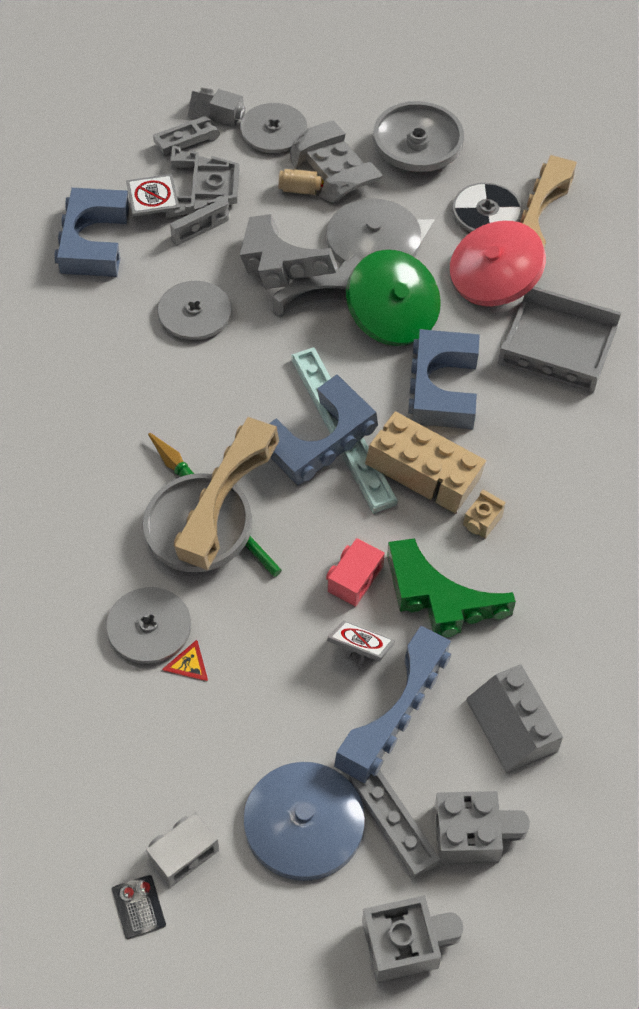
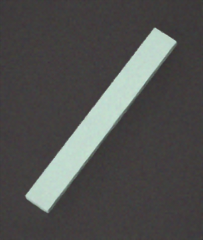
(370, 481)

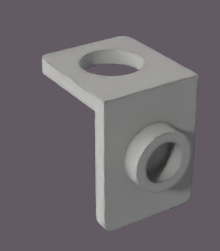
(204, 95)

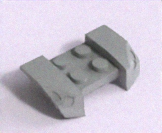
(333, 160)

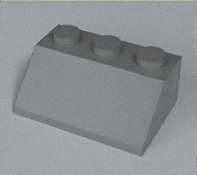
(515, 719)

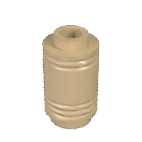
(299, 181)

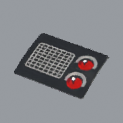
(138, 906)

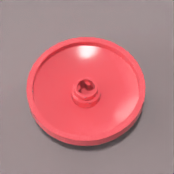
(497, 263)

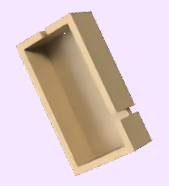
(422, 458)

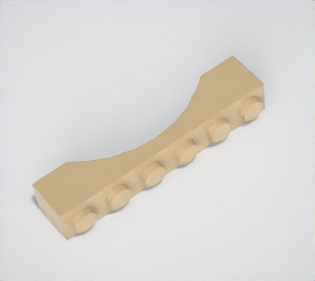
(554, 183)
(251, 448)

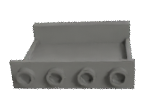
(560, 339)

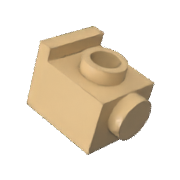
(484, 514)

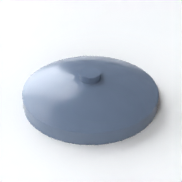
(304, 821)

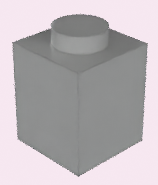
(226, 108)

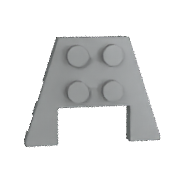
(210, 180)

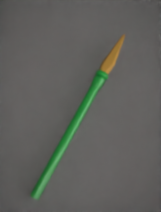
(174, 461)

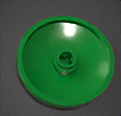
(393, 297)

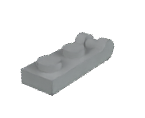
(186, 134)
(200, 221)

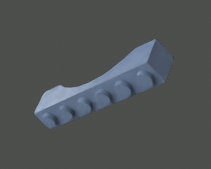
(366, 745)

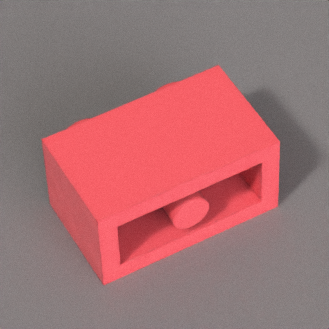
(355, 571)

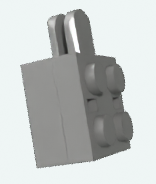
(473, 827)
(406, 937)

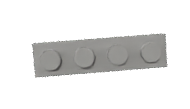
(397, 824)

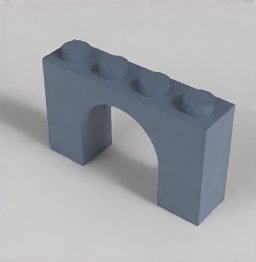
(85, 208)
(434, 405)
(355, 420)

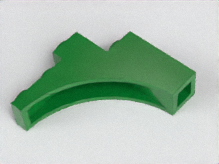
(447, 603)

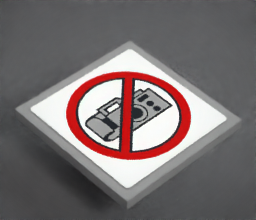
(152, 195)
(360, 641)

